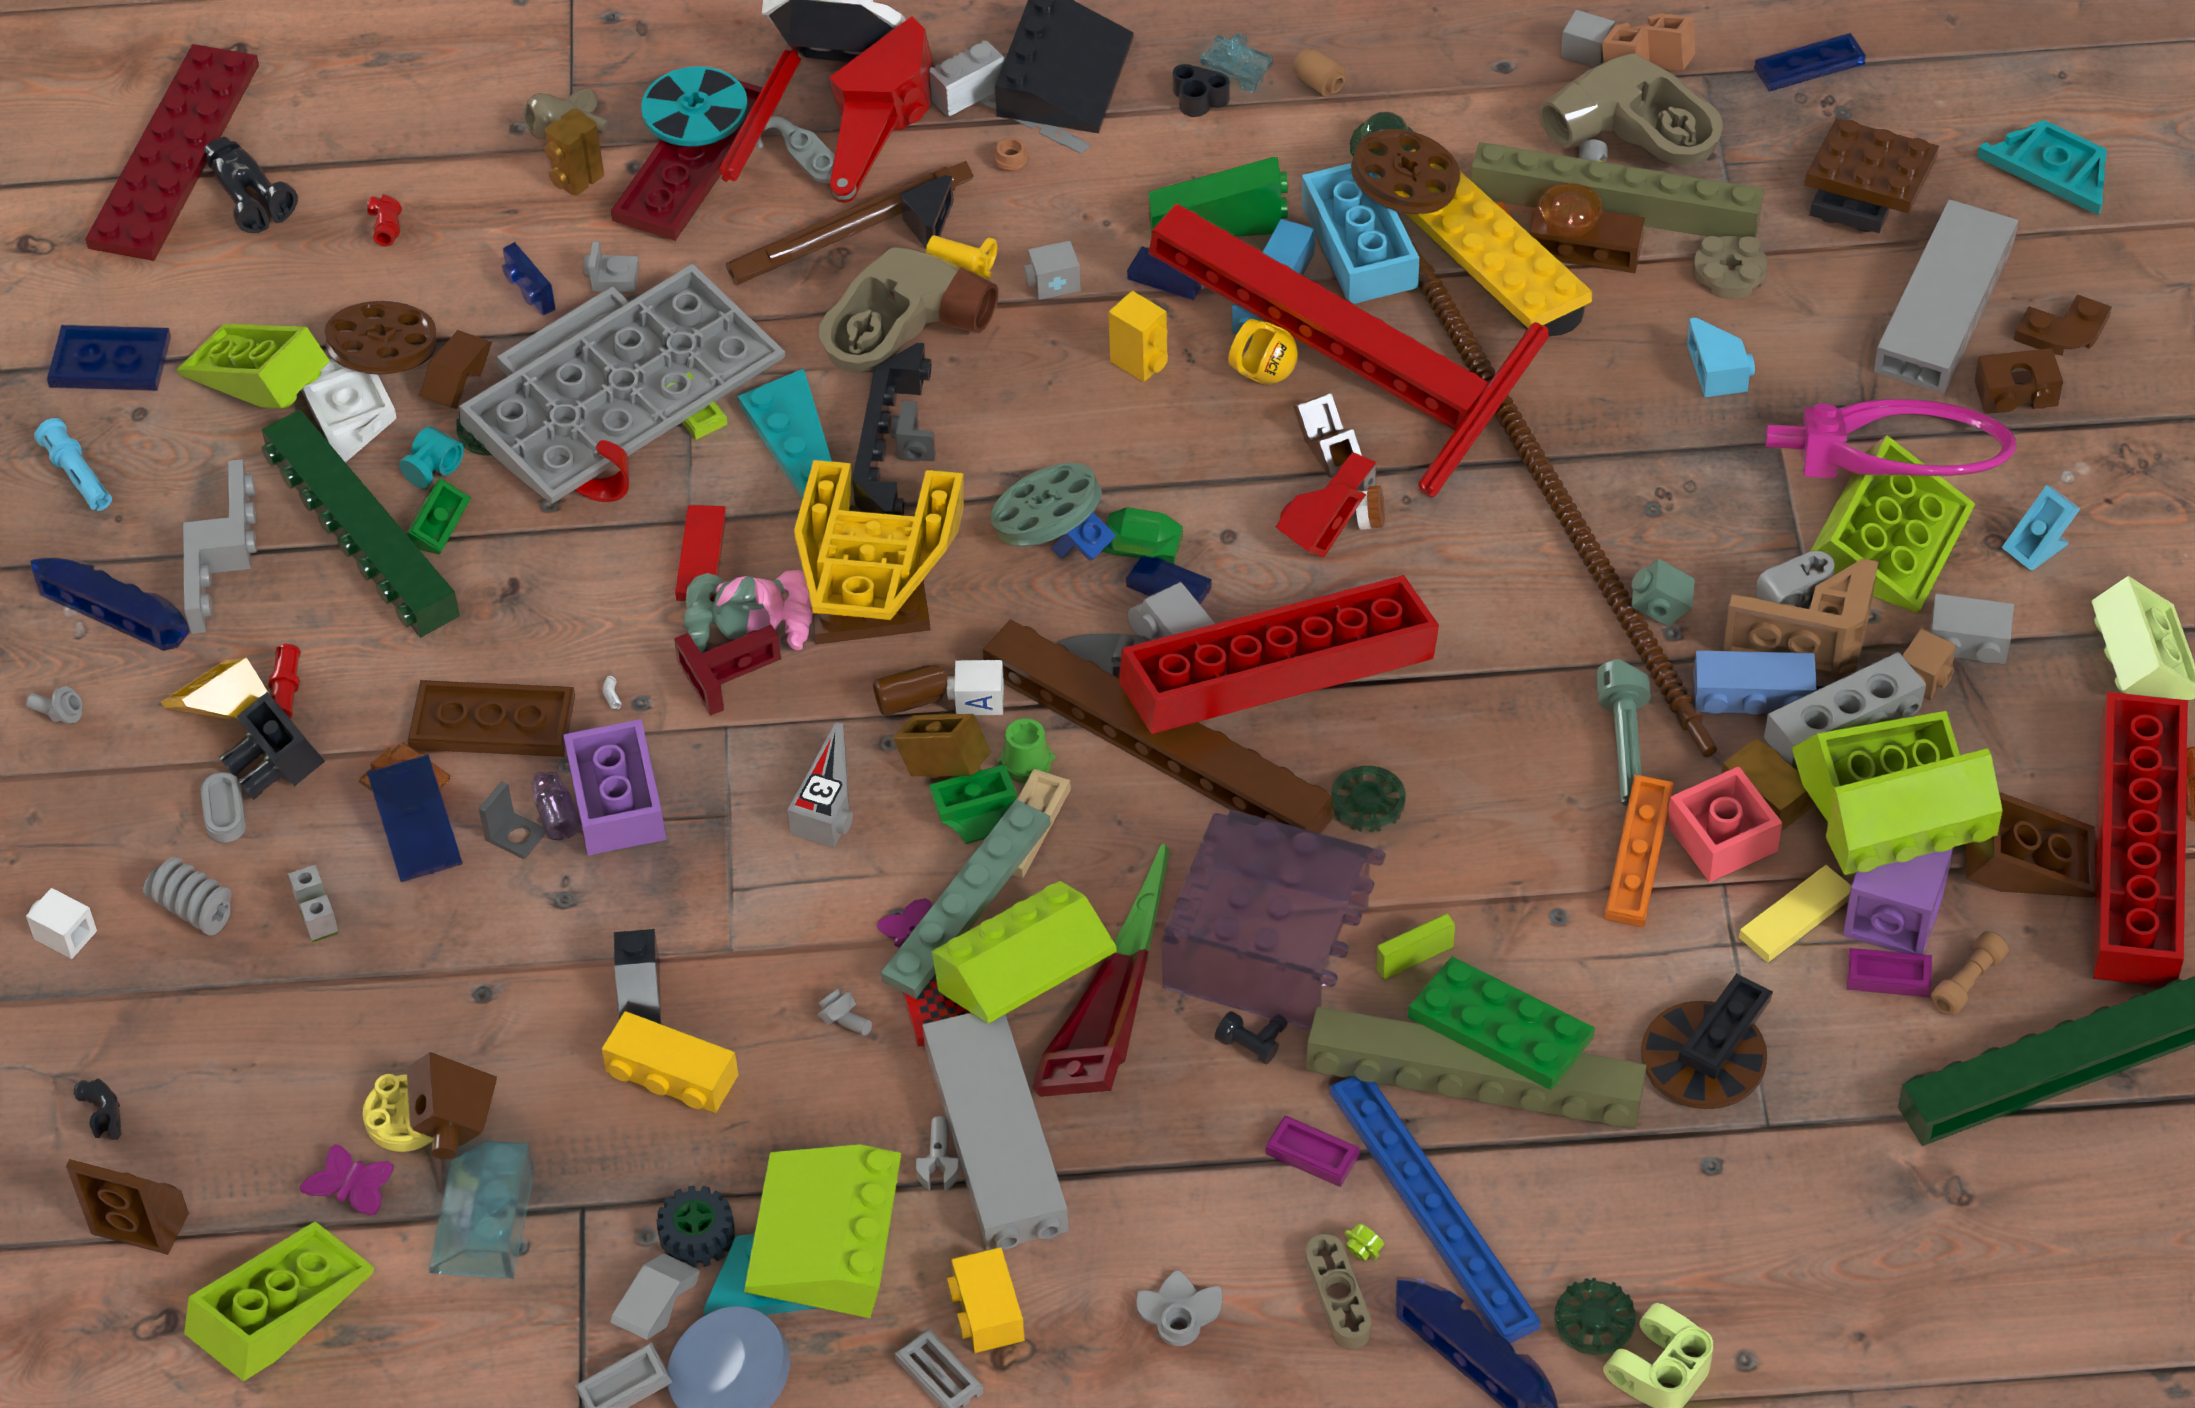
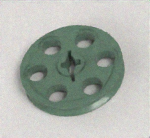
(1042, 503)

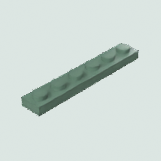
(966, 896)

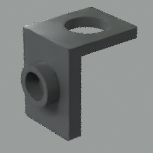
(499, 820)

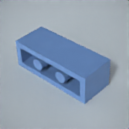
(1751, 680)

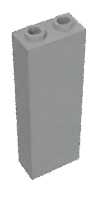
(1946, 296)
(995, 1130)

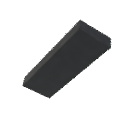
(1725, 1026)

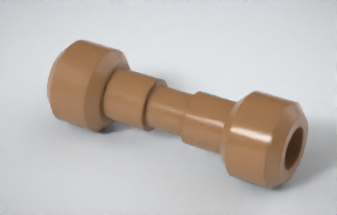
(1951, 994)

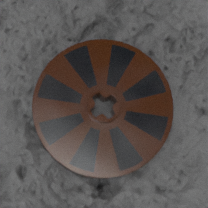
(1686, 1085)

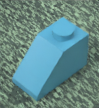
(1718, 359)

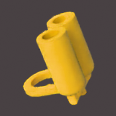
(965, 255)

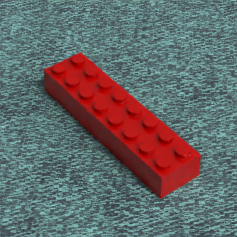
(1277, 654)
(2141, 840)

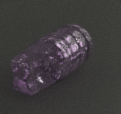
(555, 806)

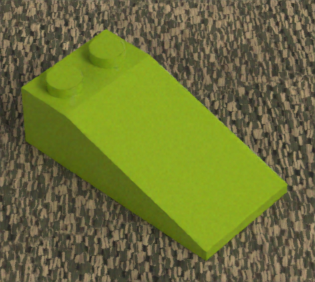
(257, 363)
(273, 1299)

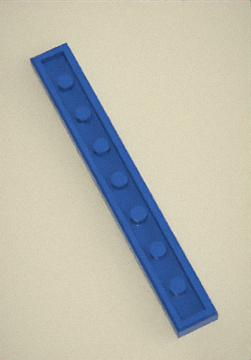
(1435, 1209)

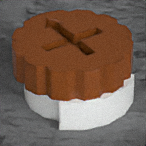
(1371, 509)

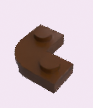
(2077, 329)

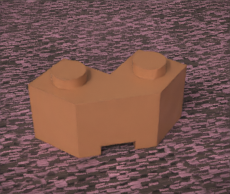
(1663, 41)

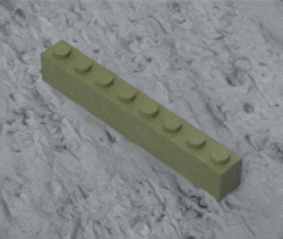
(1663, 198)
(1426, 1061)

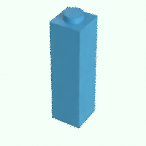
(1289, 245)

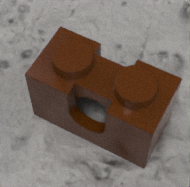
(2005, 390)

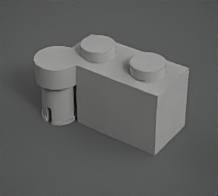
(1168, 614)

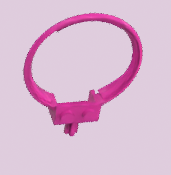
(1827, 427)

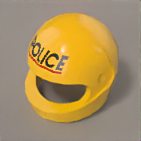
(1269, 355)

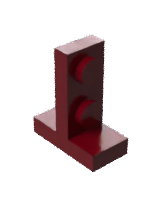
(725, 662)

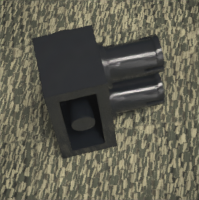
(279, 740)

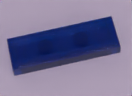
(1810, 62)

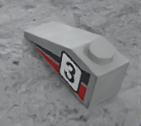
(822, 802)

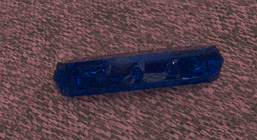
(110, 601)
(1470, 1347)

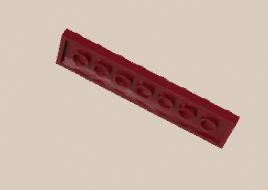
(172, 152)

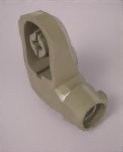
(1639, 105)

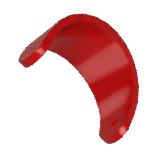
(615, 486)

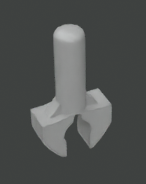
(938, 1157)

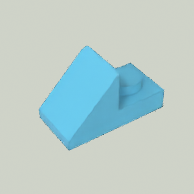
(2041, 529)

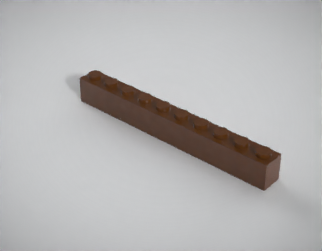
(1188, 753)

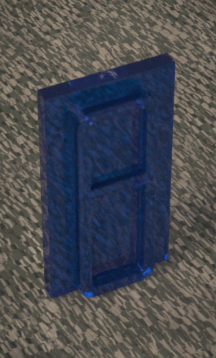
(414, 818)

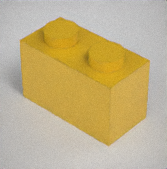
(1138, 336)
(986, 1300)

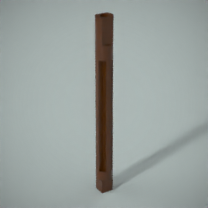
(834, 228)

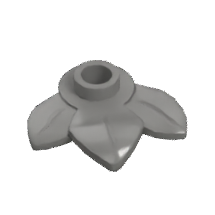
(1179, 1305)

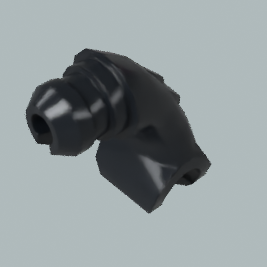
(101, 1096)

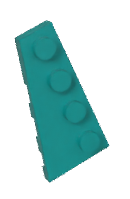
(788, 425)

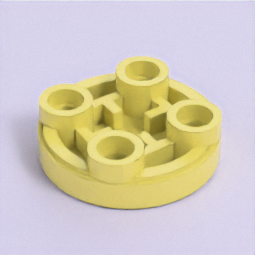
(388, 1116)

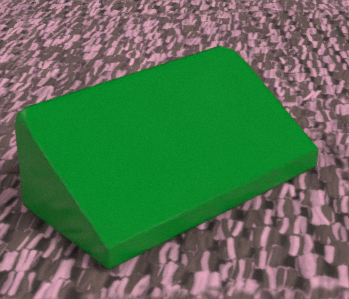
(437, 517)

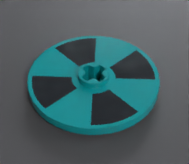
(671, 112)

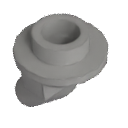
(63, 707)
(836, 1008)

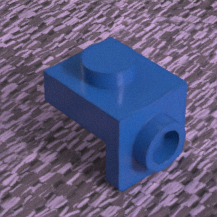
(1088, 538)

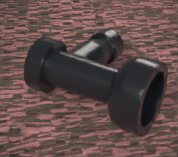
(1262, 1044)

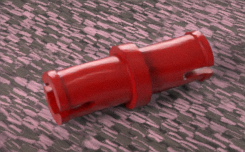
(284, 679)

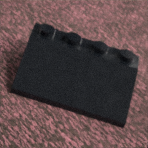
(1062, 66)

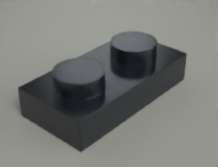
(1848, 211)

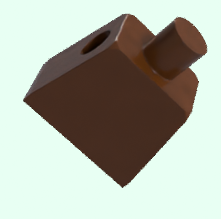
(448, 1102)

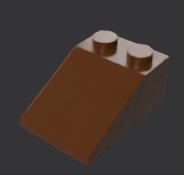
(2035, 853)
(128, 1207)

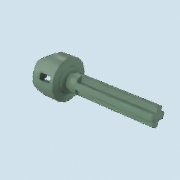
(1623, 696)

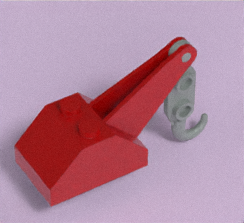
(874, 96)

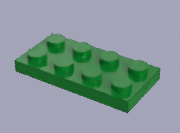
(1501, 1022)

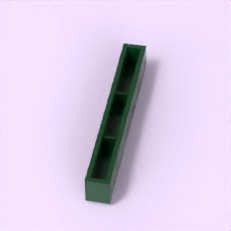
(360, 524)
(2050, 1062)

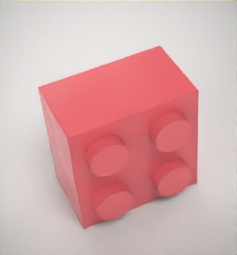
(1724, 824)

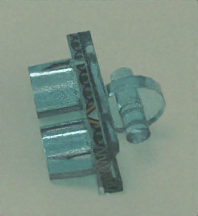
(1237, 60)

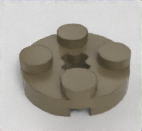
(1712, 268)

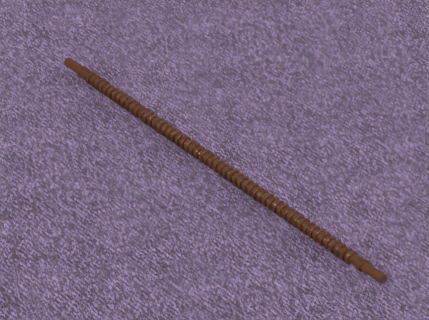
(1569, 516)

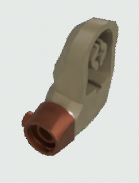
(896, 300)

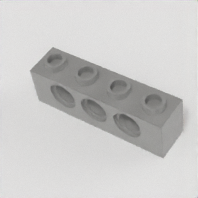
(1866, 697)

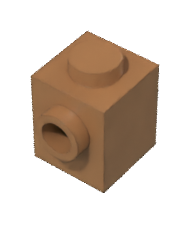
(1931, 660)

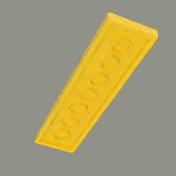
(1502, 255)

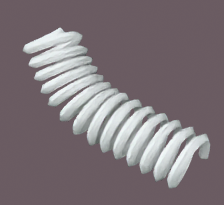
(611, 692)

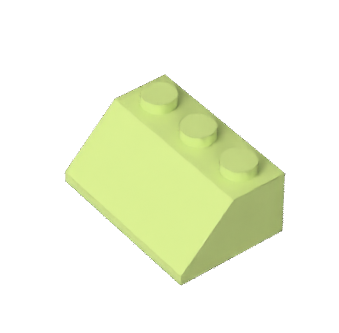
(2145, 642)

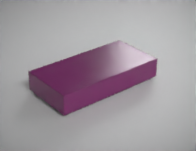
(1889, 972)
(1312, 1150)

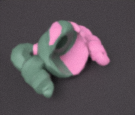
(748, 606)

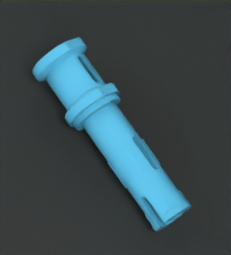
(66, 454)

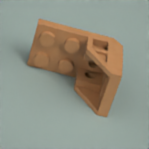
(1784, 628)

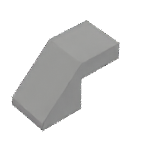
(652, 1295)

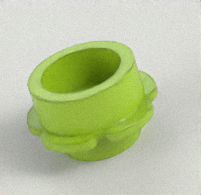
(1363, 1242)

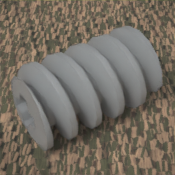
(190, 895)

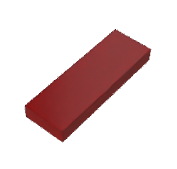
(700, 545)

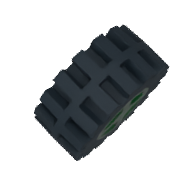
(680, 1223)

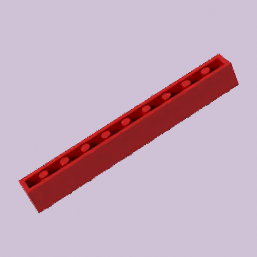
(1316, 316)

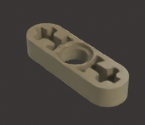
(1335, 1308)

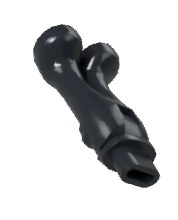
(237, 169)

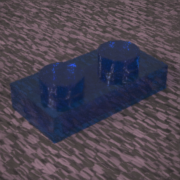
(530, 280)

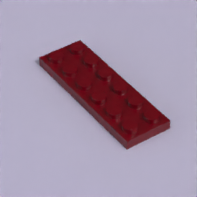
(674, 182)

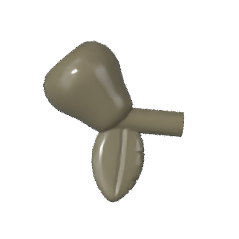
(544, 109)

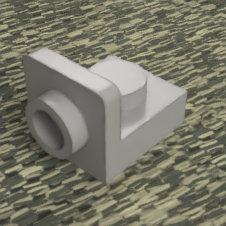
(610, 270)

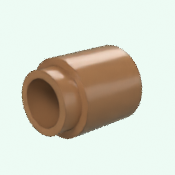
(1319, 71)

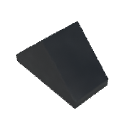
(928, 208)

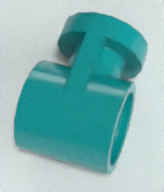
(429, 454)

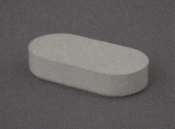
(223, 807)

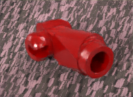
(387, 219)

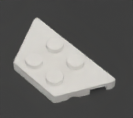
(349, 407)

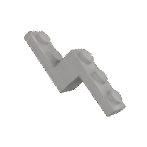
(218, 546)

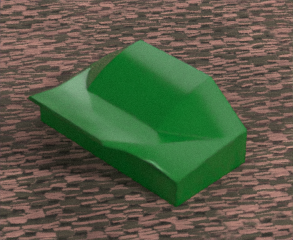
(1144, 534)
(974, 802)

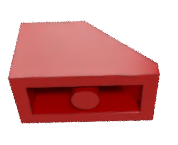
(1319, 517)

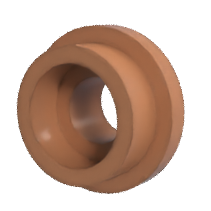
(1011, 154)

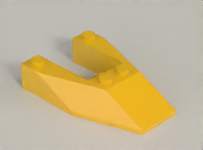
(871, 560)

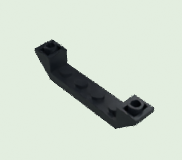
(895, 376)

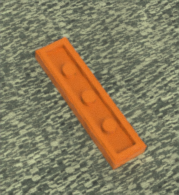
(1639, 851)

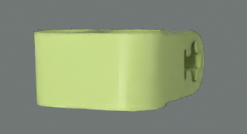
(1673, 1366)

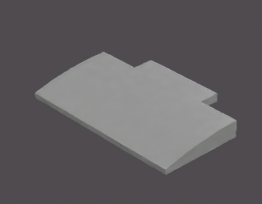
(602, 377)

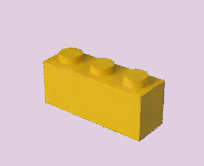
(670, 1062)

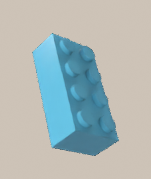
(1359, 236)

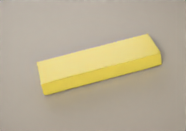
(1796, 913)

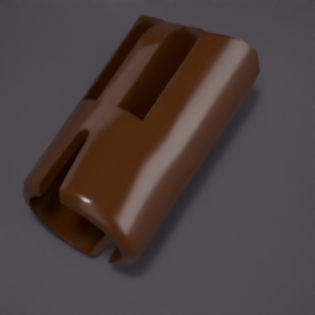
(909, 689)

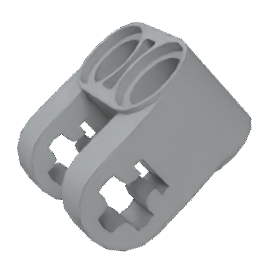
(1794, 581)

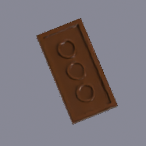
(491, 718)

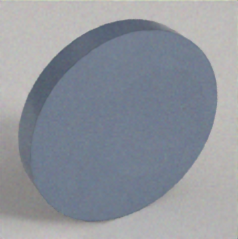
(729, 1361)

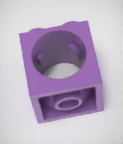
(1898, 903)

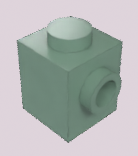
(1662, 592)

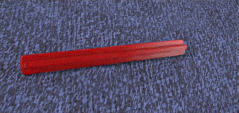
(759, 115)
(1483, 410)

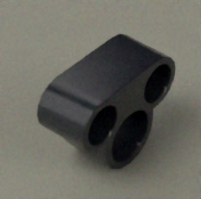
(1200, 89)

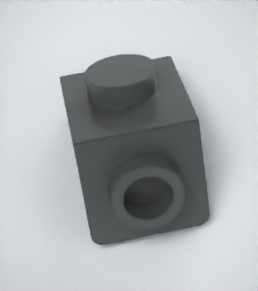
(912, 442)

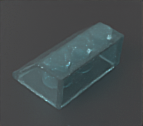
(484, 1211)

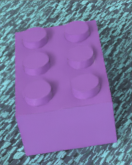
(614, 787)

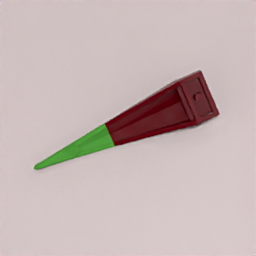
(1099, 1029)

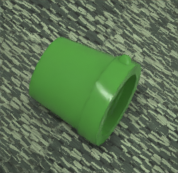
(1025, 749)

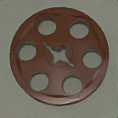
(1405, 171)
(380, 337)

